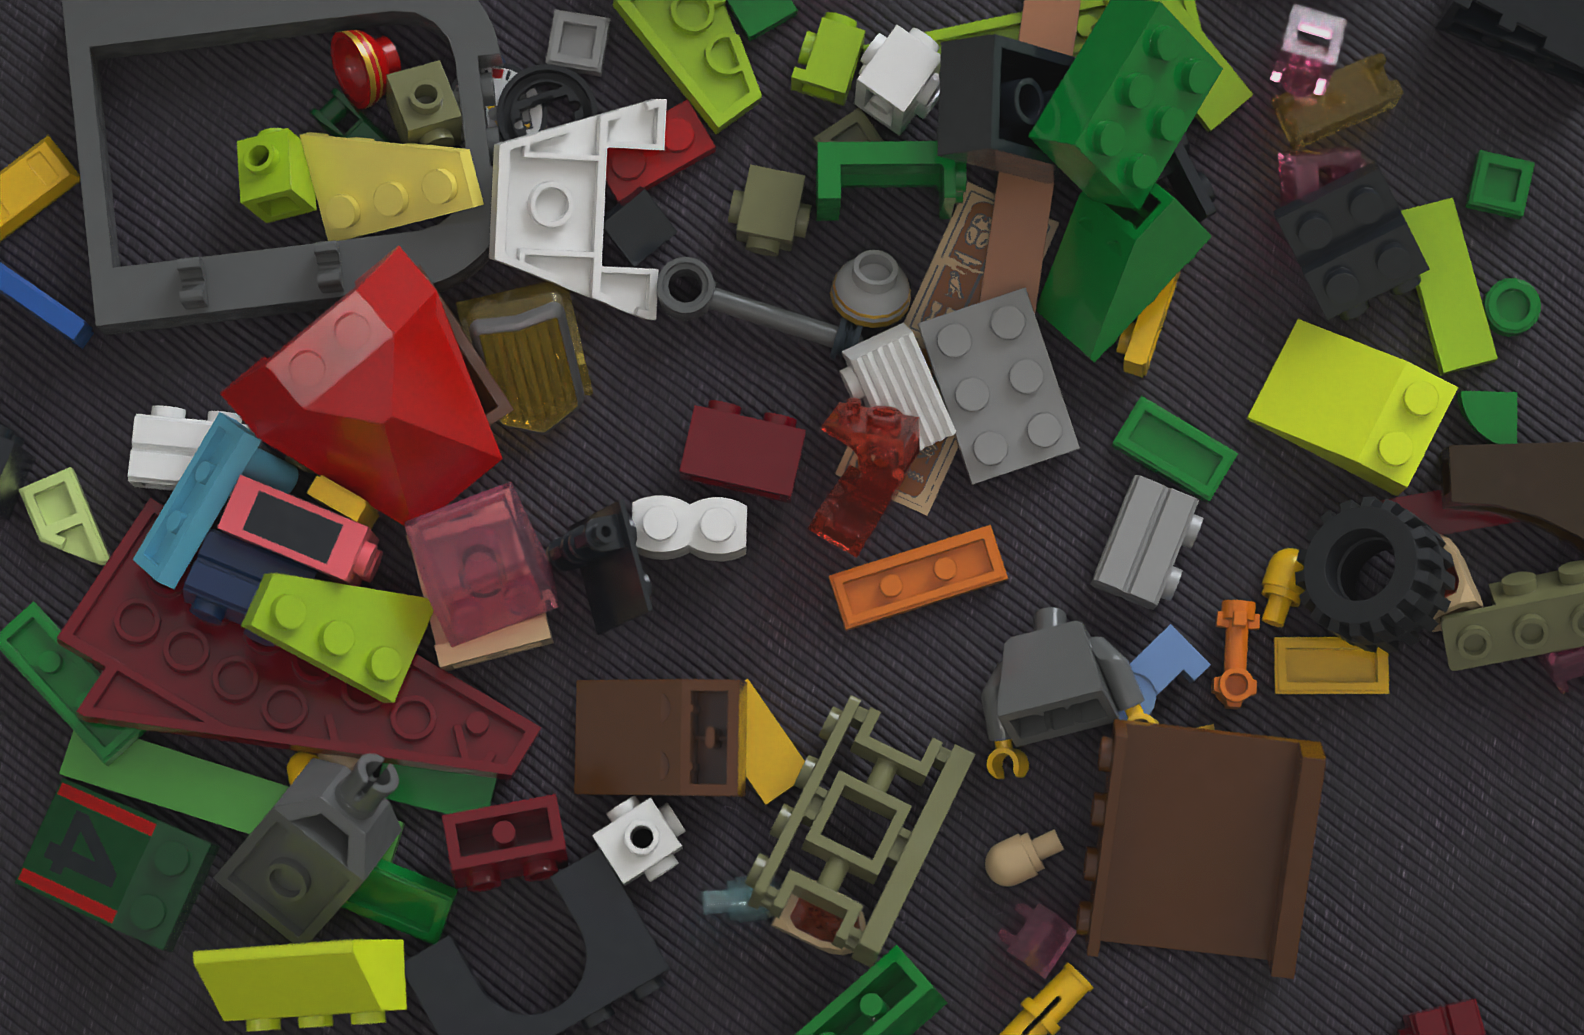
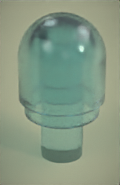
(735, 902)

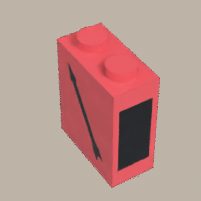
(301, 533)

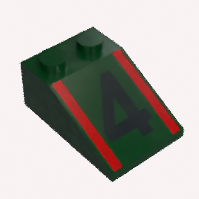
(117, 865)

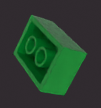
(1126, 102)

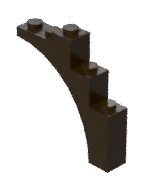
(1520, 482)

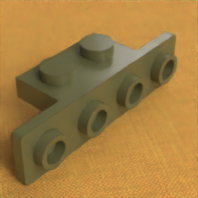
(1525, 620)

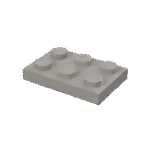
(998, 386)

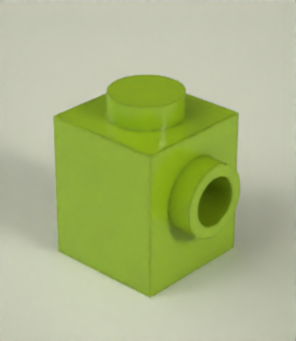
(275, 175)

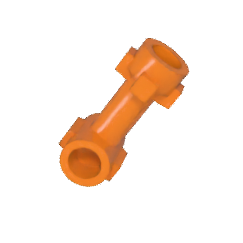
(1235, 682)

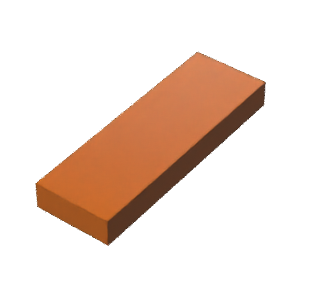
(918, 577)

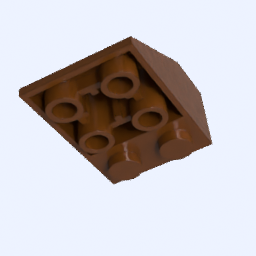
(661, 737)

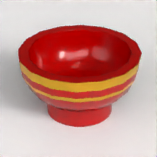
(362, 65)

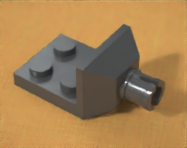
(315, 846)

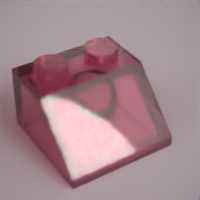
(482, 564)

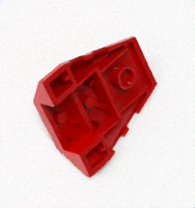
(375, 396)

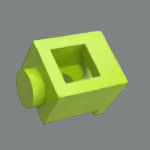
(829, 58)

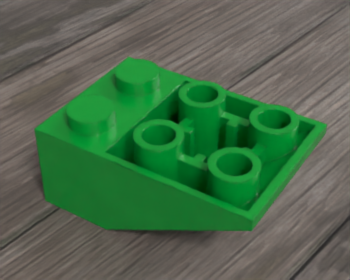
(1116, 266)

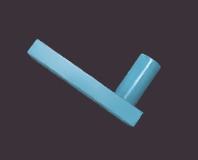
(202, 492)

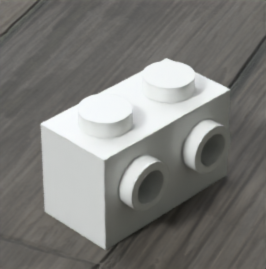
(899, 78)

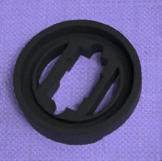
(569, 85)

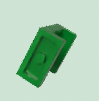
(885, 165)

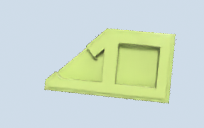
(64, 516)

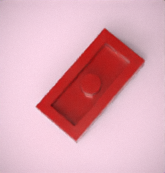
(684, 145)

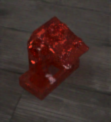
(865, 495)

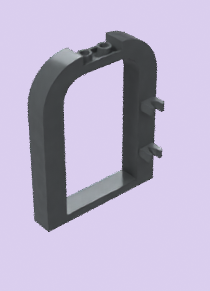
(283, 277)

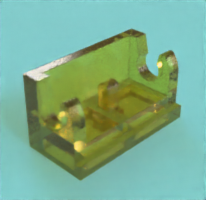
(1351, 97)

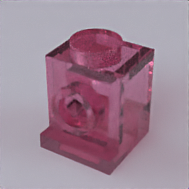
(1303, 65)
(1300, 169)

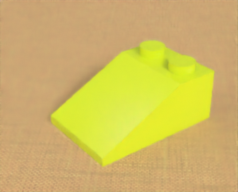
(1352, 405)

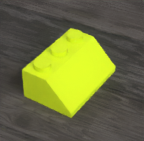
(306, 982)

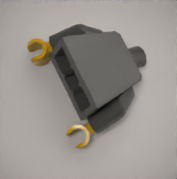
(1053, 687)

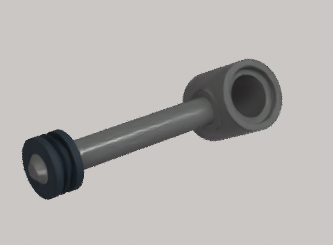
(748, 309)

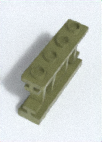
(899, 848)

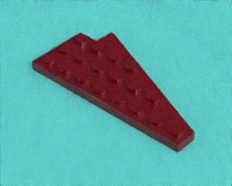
(216, 683)

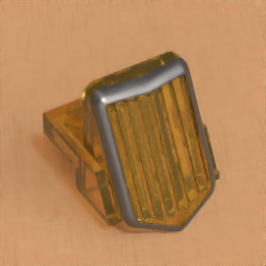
(531, 351)

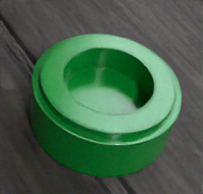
(1511, 307)

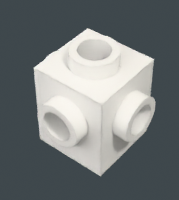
(617, 837)

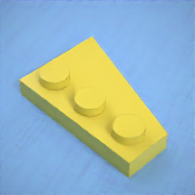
(385, 185)

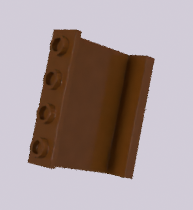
(1202, 842)

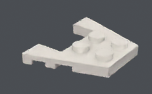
(553, 205)

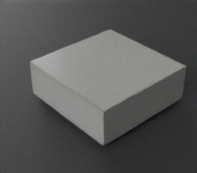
(578, 42)

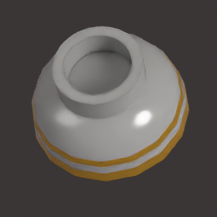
(871, 290)

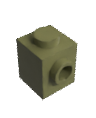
(424, 106)
(770, 210)

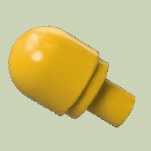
(1280, 586)

